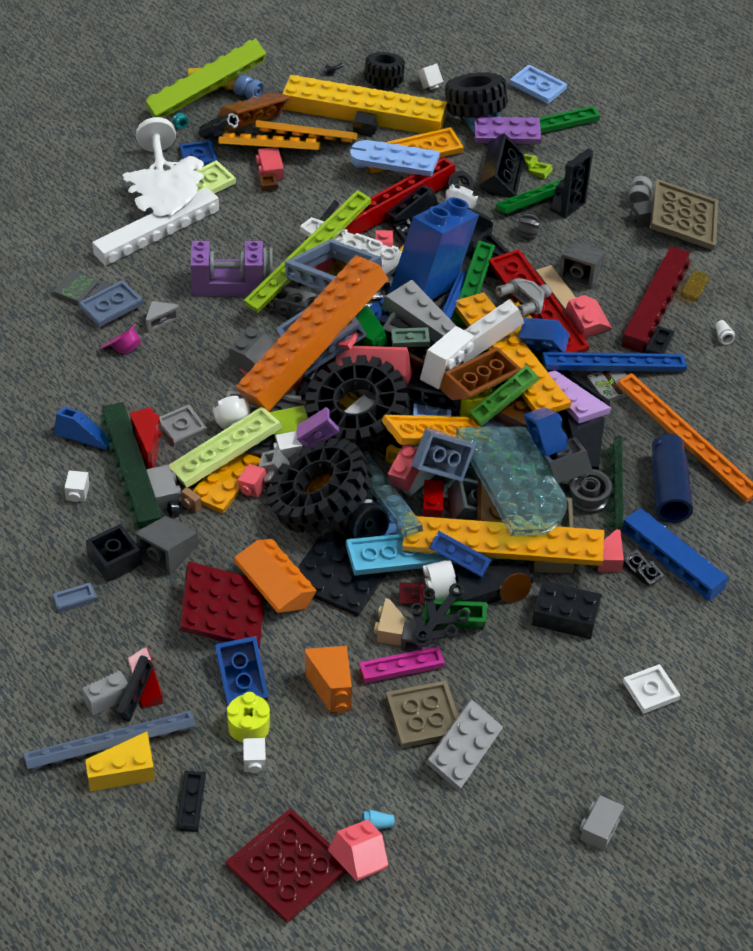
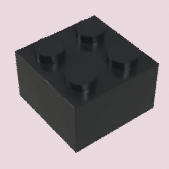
(113, 552)

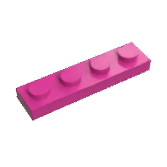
(401, 664)

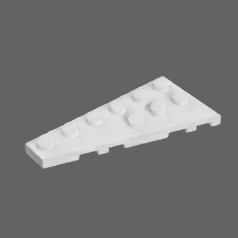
(389, 255)

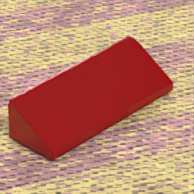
(152, 693)

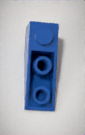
(77, 426)

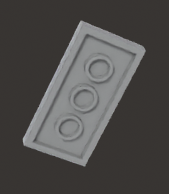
(464, 745)

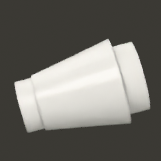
(724, 333)

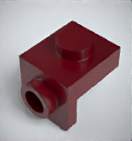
(411, 593)

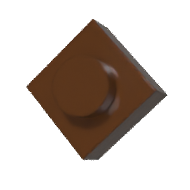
(268, 182)

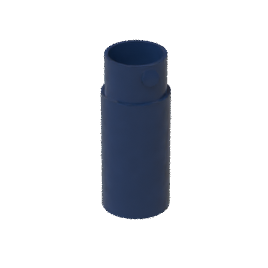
(671, 479)

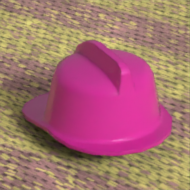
(125, 342)

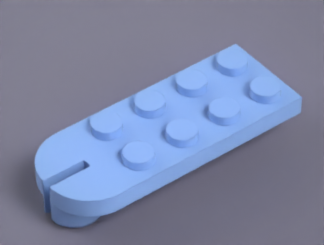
(394, 157)

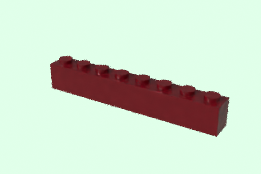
(656, 299)

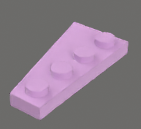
(583, 404)

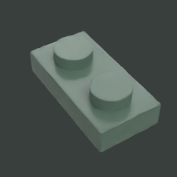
(410, 337)

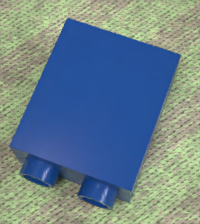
(436, 247)

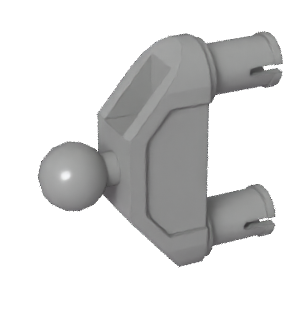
(528, 293)

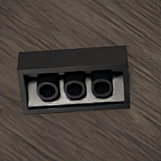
(502, 167)

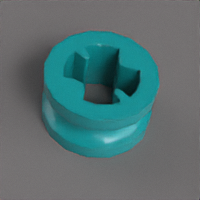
(177, 121)

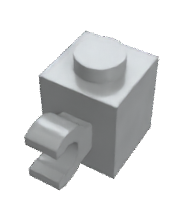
(271, 462)

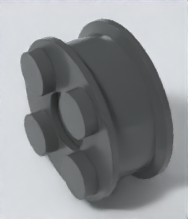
(590, 492)

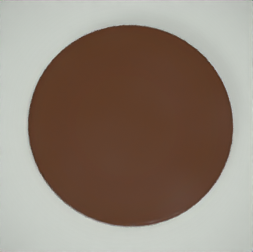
(515, 588)

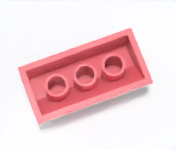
(397, 356)

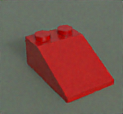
(147, 434)

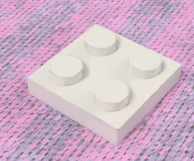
(651, 688)

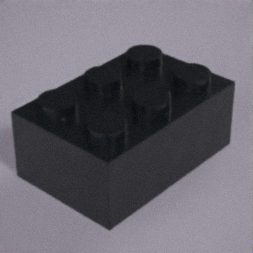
(566, 609)

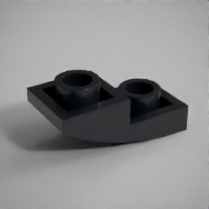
(643, 570)

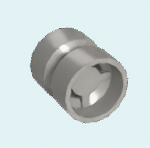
(639, 190)

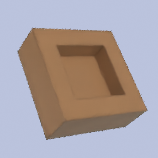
(191, 500)

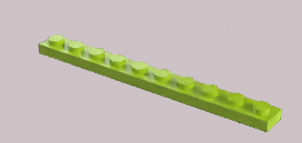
(328, 230)

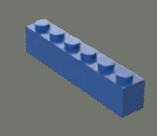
(675, 554)

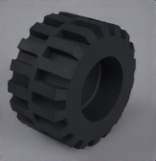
(384, 69)

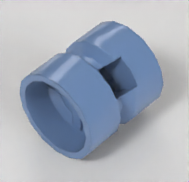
(248, 87)

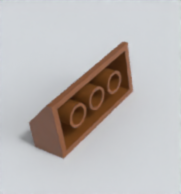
(259, 108)
(478, 374)

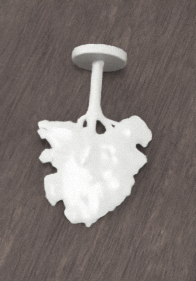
(163, 189)

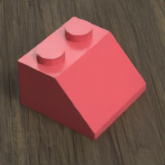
(587, 316)
(360, 850)

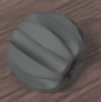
(528, 226)

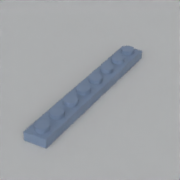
(100, 742)

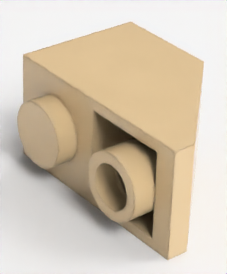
(391, 624)

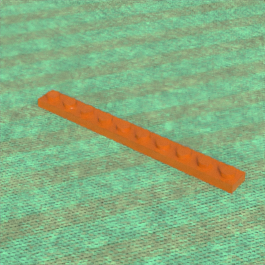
(692, 439)

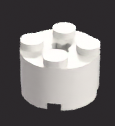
(440, 578)

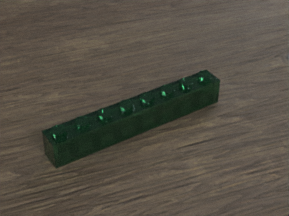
(130, 464)

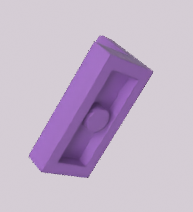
(316, 428)

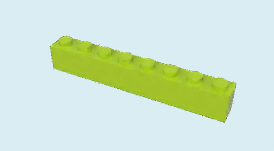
(206, 79)

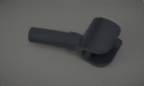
(331, 69)

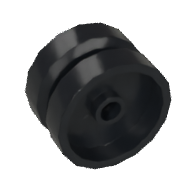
(366, 521)

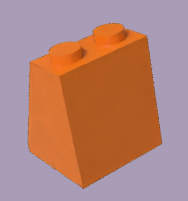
(330, 676)

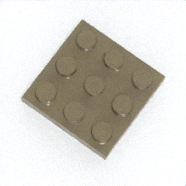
(422, 713)

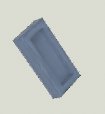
(74, 597)

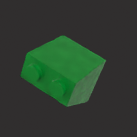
(374, 330)

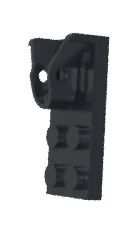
(573, 186)

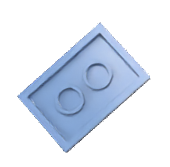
(538, 84)

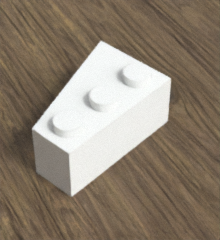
(446, 355)

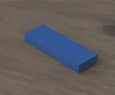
(460, 554)

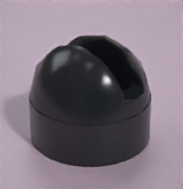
(174, 508)

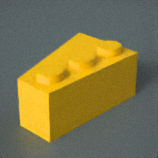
(121, 765)

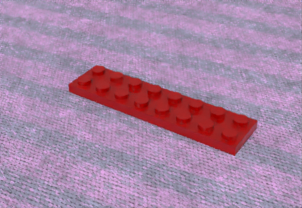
(514, 266)

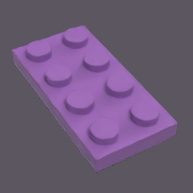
(517, 129)

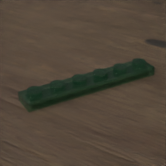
(616, 479)

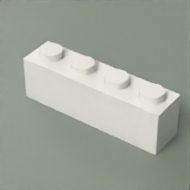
(493, 327)

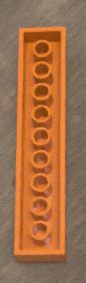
(312, 332)

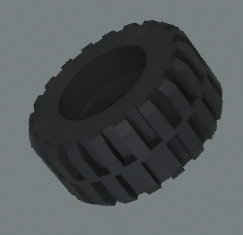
(476, 95)

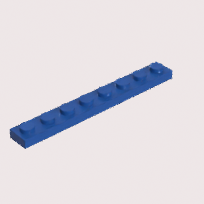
(614, 361)

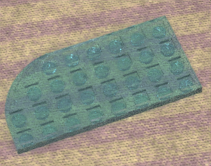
(516, 479)

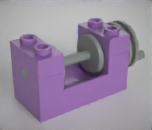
(229, 276)

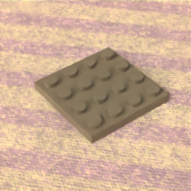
(684, 214)

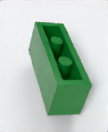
(476, 610)

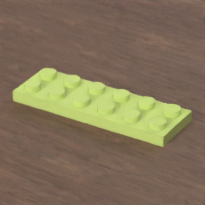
(225, 446)

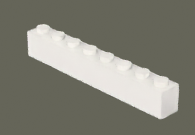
(153, 228)

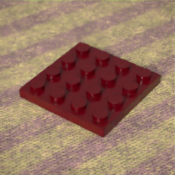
(220, 604)
(287, 865)

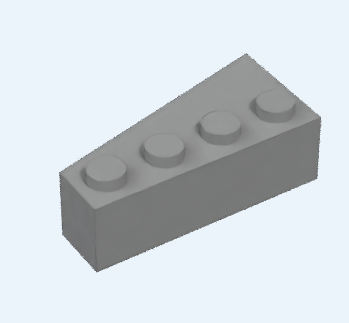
(418, 310)

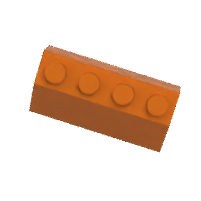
(275, 576)

